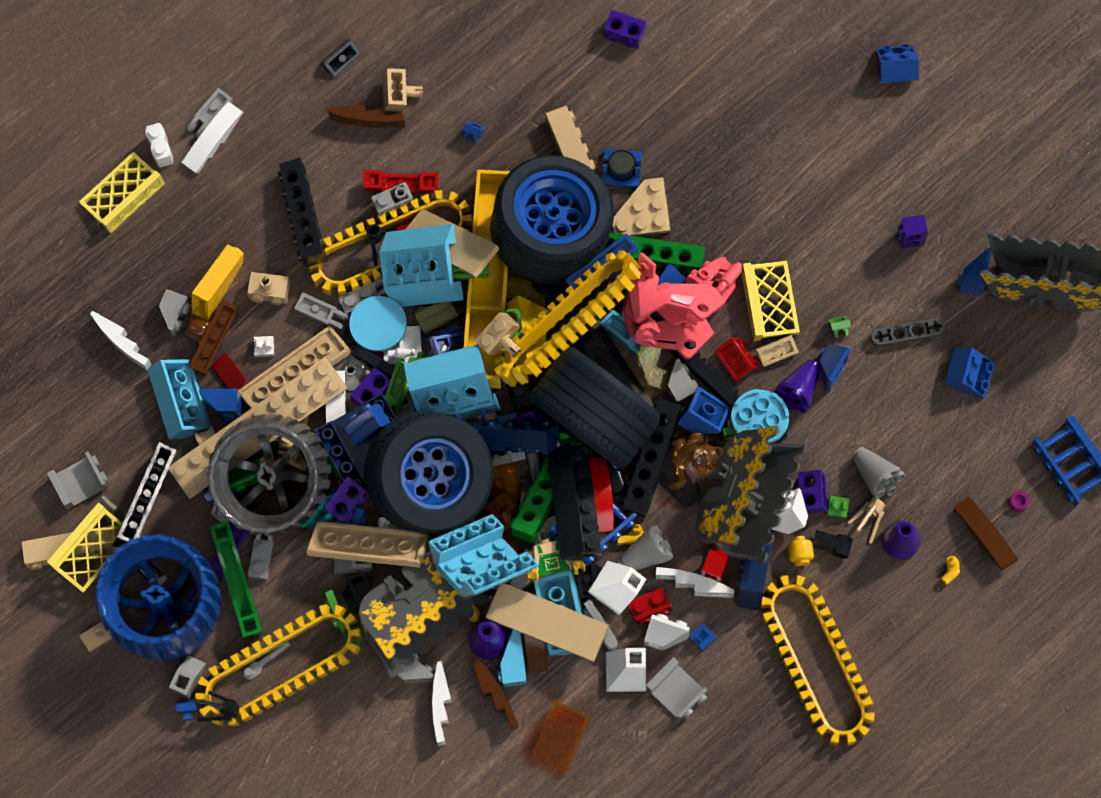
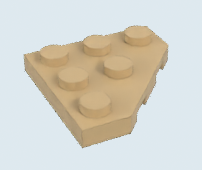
(644, 211)

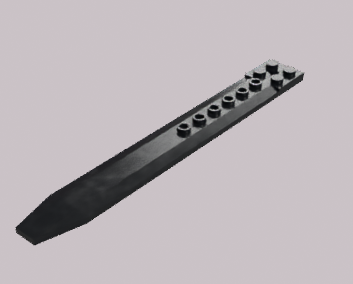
(602, 350)

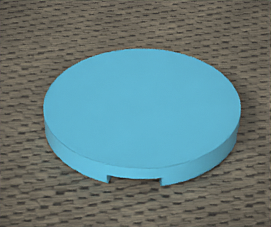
(378, 323)
(760, 410)

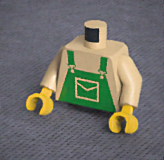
(549, 560)

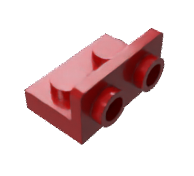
(736, 358)
(648, 605)

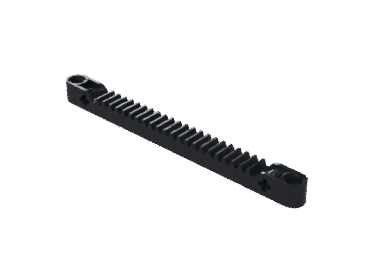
(703, 371)

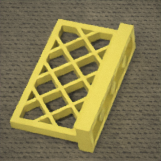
(131, 200)
(753, 300)
(74, 541)

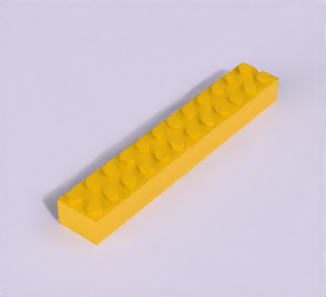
(488, 294)

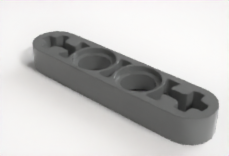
(907, 330)

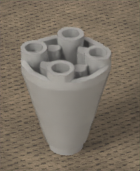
(877, 472)
(647, 550)

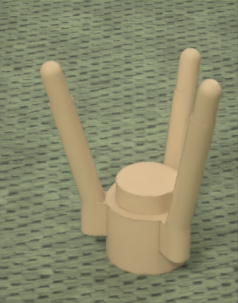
(873, 509)

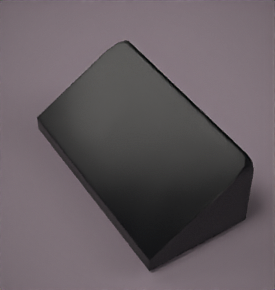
(340, 57)

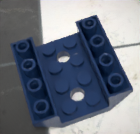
(346, 456)

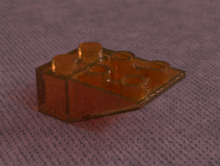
(561, 736)

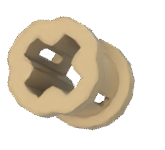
(203, 436)

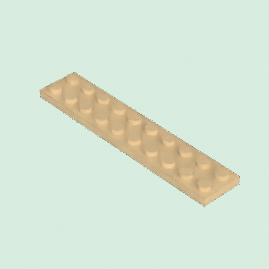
(294, 400)

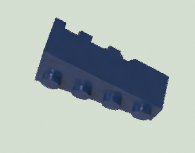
(521, 436)
(752, 582)

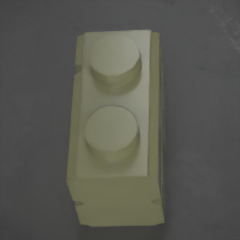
(435, 317)

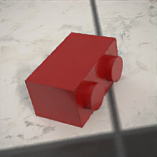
(715, 565)

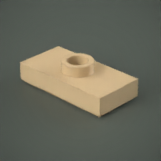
(777, 350)
(95, 637)

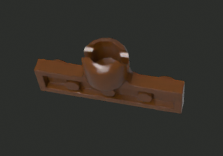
(210, 336)

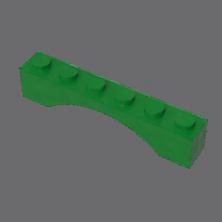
(236, 580)

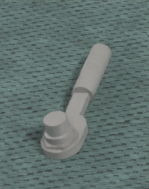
(255, 668)

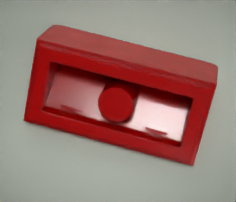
(229, 372)

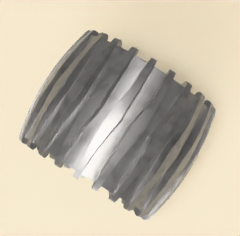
(303, 440)

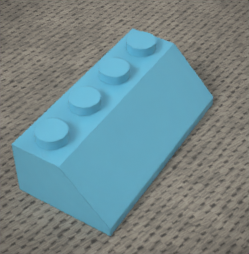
(178, 398)
(562, 590)

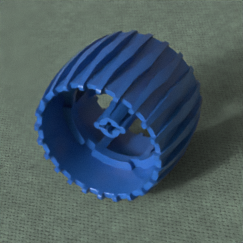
(138, 554)

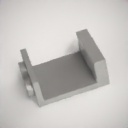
(79, 481)
(676, 690)

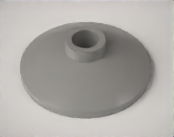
(360, 371)

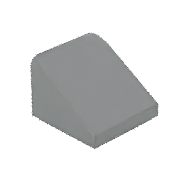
(109, 506)

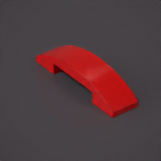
(418, 184)
(602, 494)

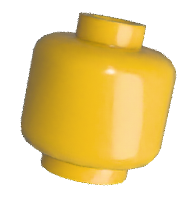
(800, 551)

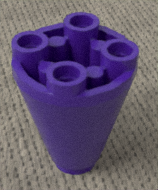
(799, 386)
(898, 543)
(489, 645)

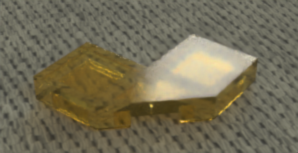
(524, 289)
(653, 375)

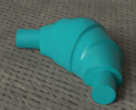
(322, 514)

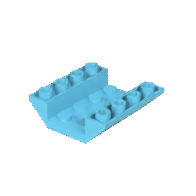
(414, 252)
(447, 379)
(472, 551)

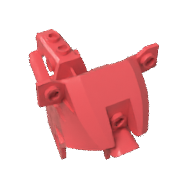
(680, 305)

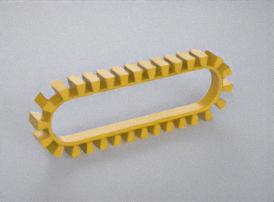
(319, 277)
(586, 315)
(269, 640)
(839, 647)

